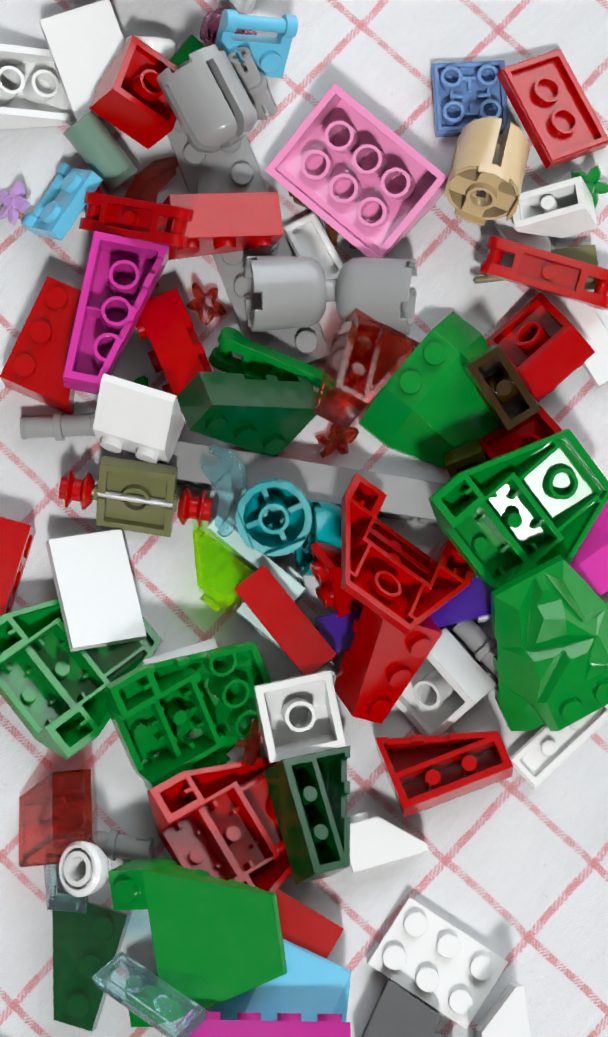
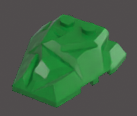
(549, 648)
(186, 709)

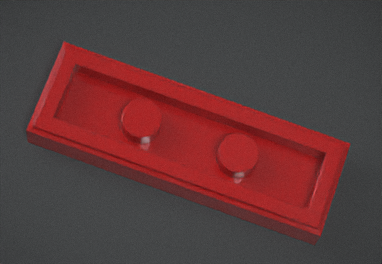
(285, 621)

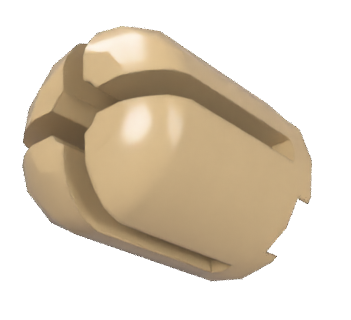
(489, 168)

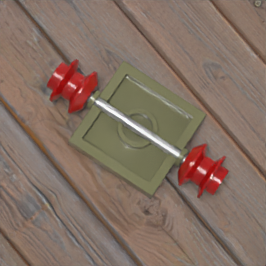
(136, 496)

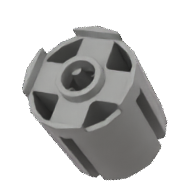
(209, 100)

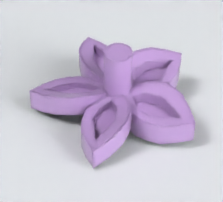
(13, 202)

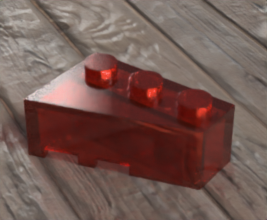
(358, 367)

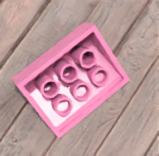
(357, 174)

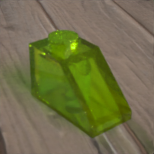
(217, 573)

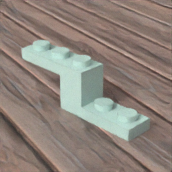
(287, 578)

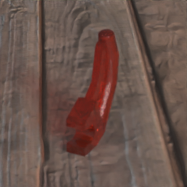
(152, 179)

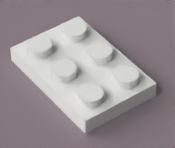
(437, 962)

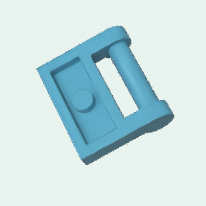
(267, 52)
(61, 202)

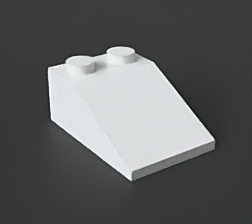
(31, 90)

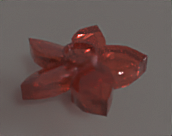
(205, 304)
(337, 439)
(252, 744)

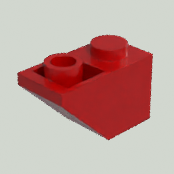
(327, 572)

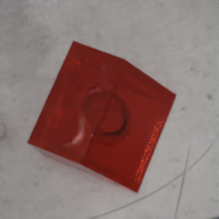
(55, 815)

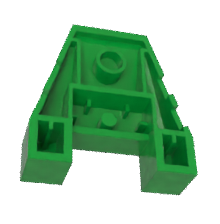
(205, 931)

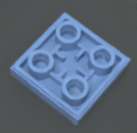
(466, 93)

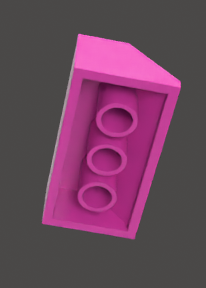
(287, 1025)

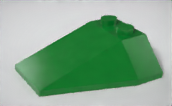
(430, 400)
(522, 507)
(57, 690)

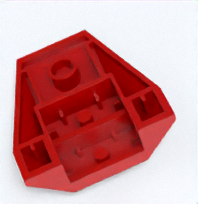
(389, 570)
(222, 823)

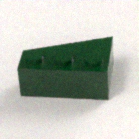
(248, 412)
(312, 812)
(80, 950)

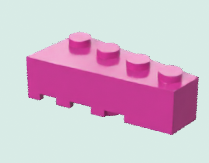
(112, 298)

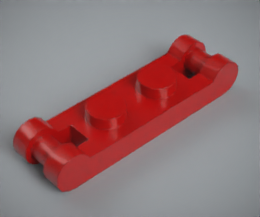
(136, 219)
(546, 272)

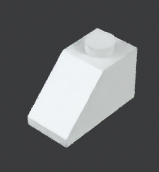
(556, 210)
(379, 842)

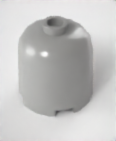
(378, 289)
(285, 292)

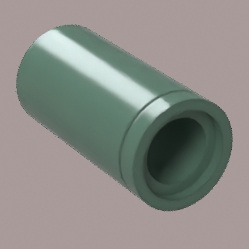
(100, 151)

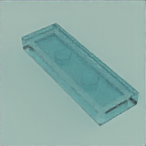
(149, 997)

